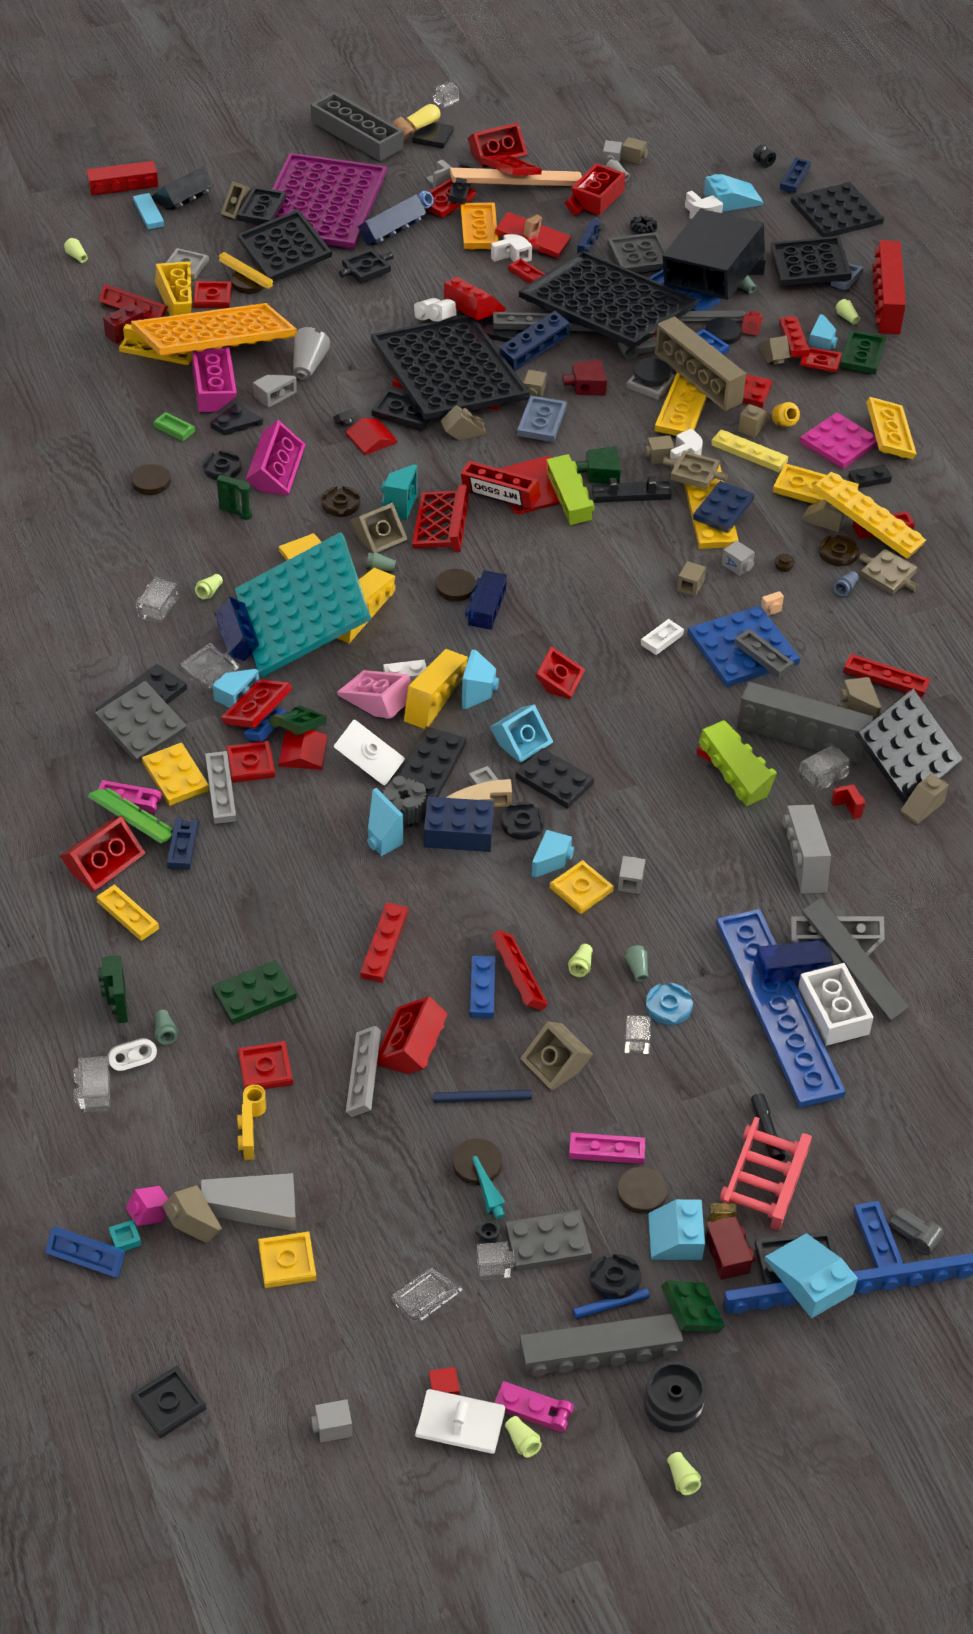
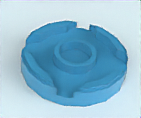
(669, 1004)

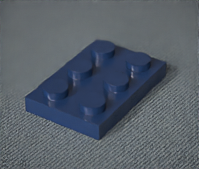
(723, 506)

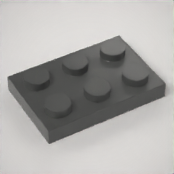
(548, 1240)

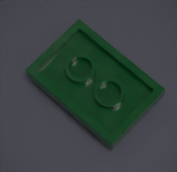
(863, 352)
(254, 992)

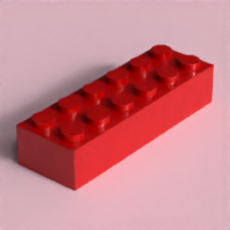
(888, 287)

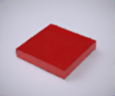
(212, 294)
(250, 761)
(265, 1065)

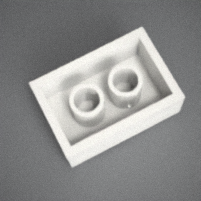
(835, 1004)

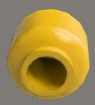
(785, 414)

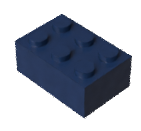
(459, 824)

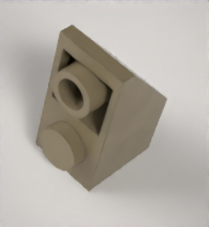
(462, 424)

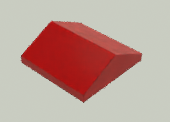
(822, 359)
(370, 435)
(559, 674)
(303, 750)

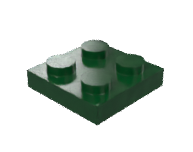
(692, 1306)

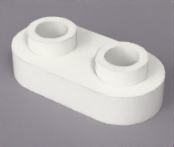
(131, 1053)

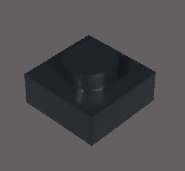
(345, 417)

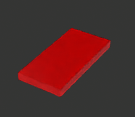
(511, 165)
(546, 241)

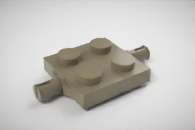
(695, 469)
(889, 572)

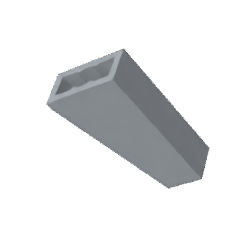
(253, 1199)

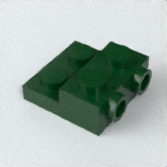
(114, 986)

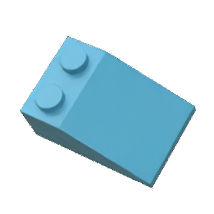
(731, 192)
(812, 1274)

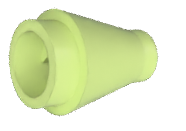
(75, 249)
(847, 311)
(207, 587)
(580, 962)
(524, 1438)
(684, 1475)

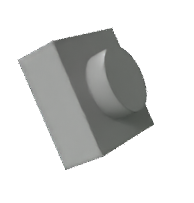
(482, 775)

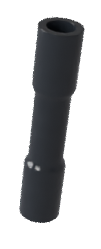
(763, 1112)

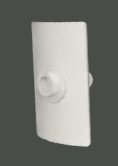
(369, 752)
(460, 1421)

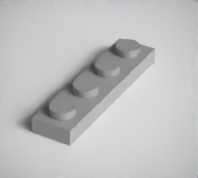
(220, 787)
(363, 1071)

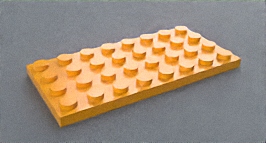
(213, 329)

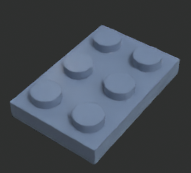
(542, 418)

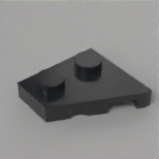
(235, 419)

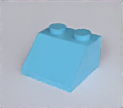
(522, 733)
(677, 1231)

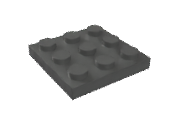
(638, 252)
(140, 721)

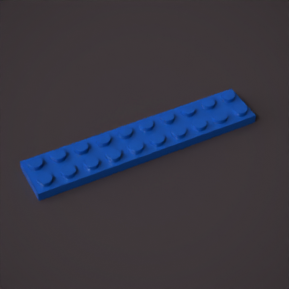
(781, 1014)

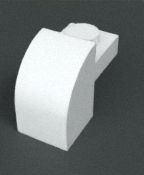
(694, 203)
(512, 246)
(687, 441)

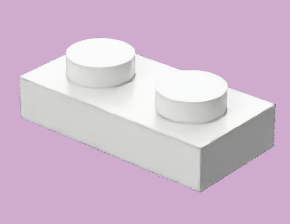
(662, 636)
(412, 668)

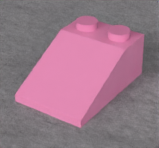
(377, 692)

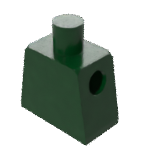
(600, 465)

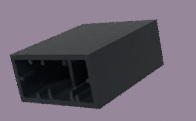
(713, 254)

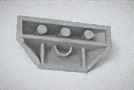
(866, 930)

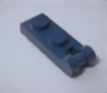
(589, 236)
(182, 844)

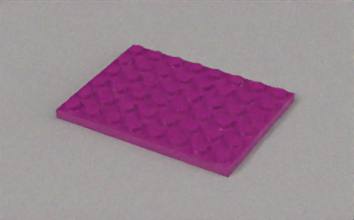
(330, 194)

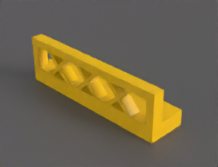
(133, 338)

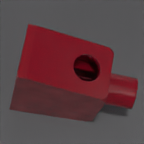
(587, 378)

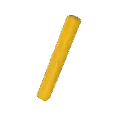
(245, 270)

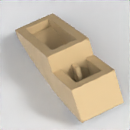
(498, 791)

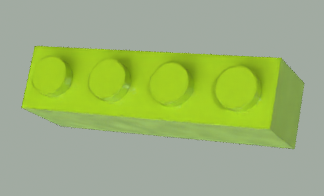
(570, 489)

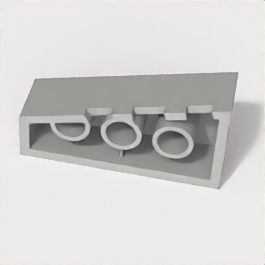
(808, 848)

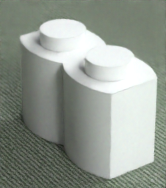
(435, 309)

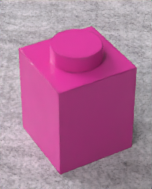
(146, 1205)

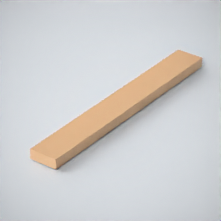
(495, 176)

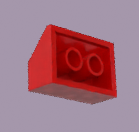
(498, 141)
(599, 188)
(471, 299)
(103, 853)
(411, 1036)

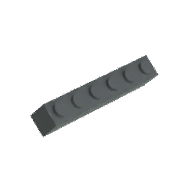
(600, 1345)

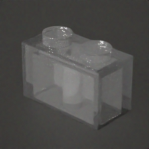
(157, 600)
(824, 768)
(93, 1084)

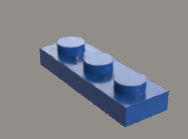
(482, 987)
(877, 1234)
(85, 1251)

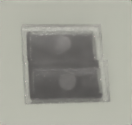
(208, 666)

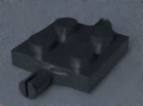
(366, 265)

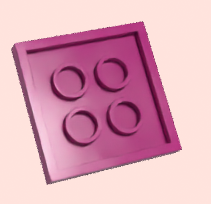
(839, 440)

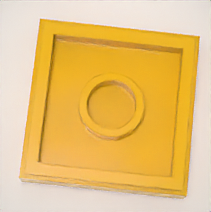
(581, 887)
(287, 1259)

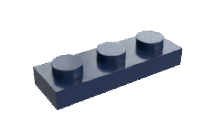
(795, 175)

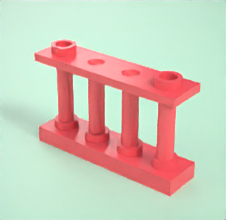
(789, 1169)

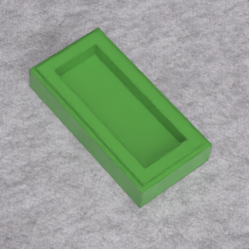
(174, 426)

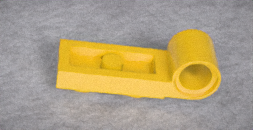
(245, 1121)

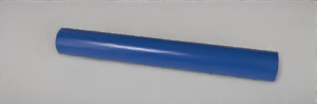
(609, 1304)

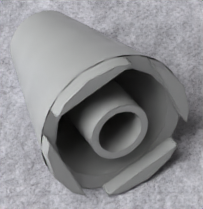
(308, 351)

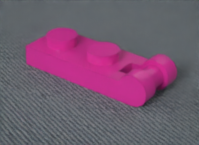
(135, 795)
(534, 1407)

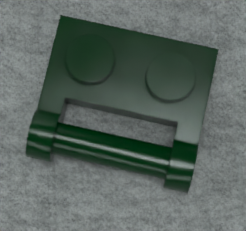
(229, 499)
(298, 720)

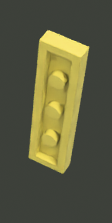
(749, 450)

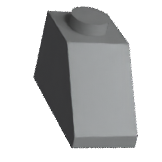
(274, 388)

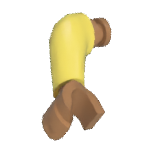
(421, 118)

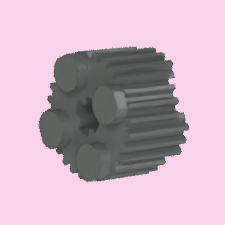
(408, 798)

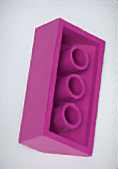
(213, 378)
(275, 460)

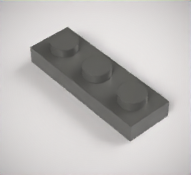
(763, 653)

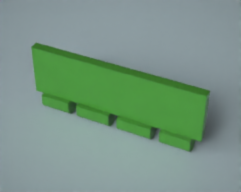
(141, 820)

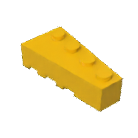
(175, 286)
(376, 588)
(433, 688)

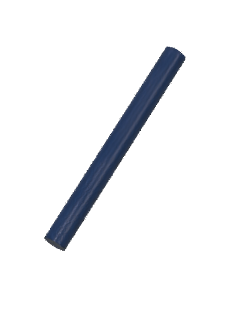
(482, 1095)

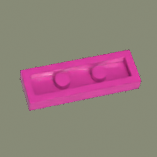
(607, 1148)

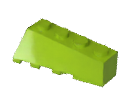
(737, 763)

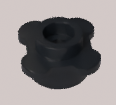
(488, 1227)

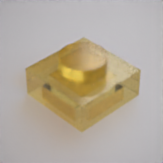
(721, 1211)

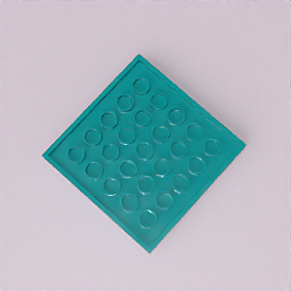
(304, 603)

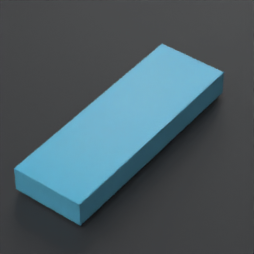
(148, 211)

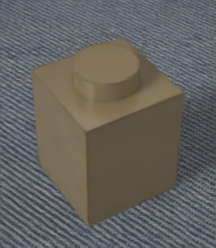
(634, 150)
(535, 383)
(658, 449)
(691, 578)

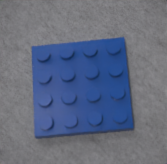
(729, 662)

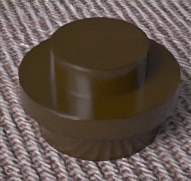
(784, 562)

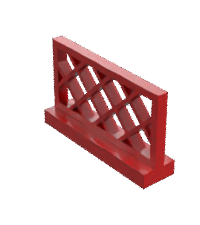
(456, 519)

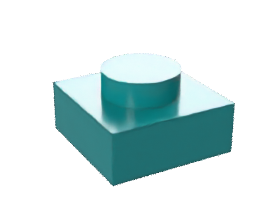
(125, 1235)

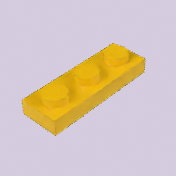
(127, 912)

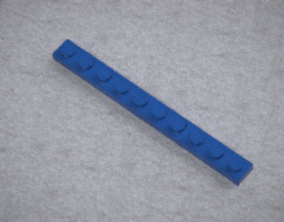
(868, 1280)

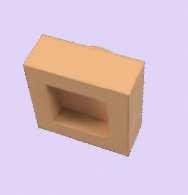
(772, 603)

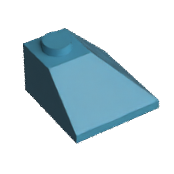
(478, 680)
(384, 825)

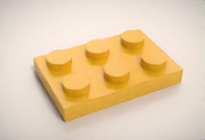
(175, 774)

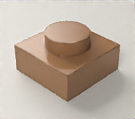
(532, 226)

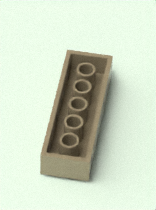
(700, 363)

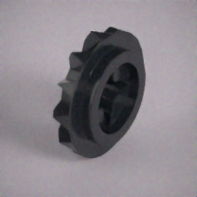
(638, 224)

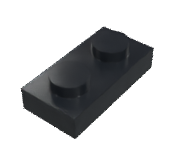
(870, 476)

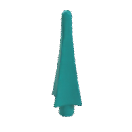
(493, 1199)

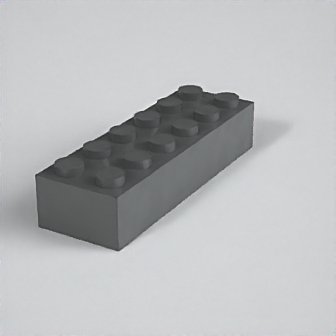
(357, 126)
(801, 720)

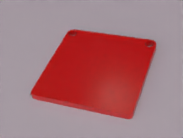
(535, 469)

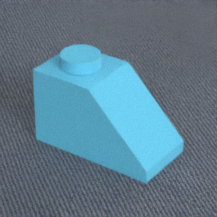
(823, 335)
(233, 686)
(552, 853)

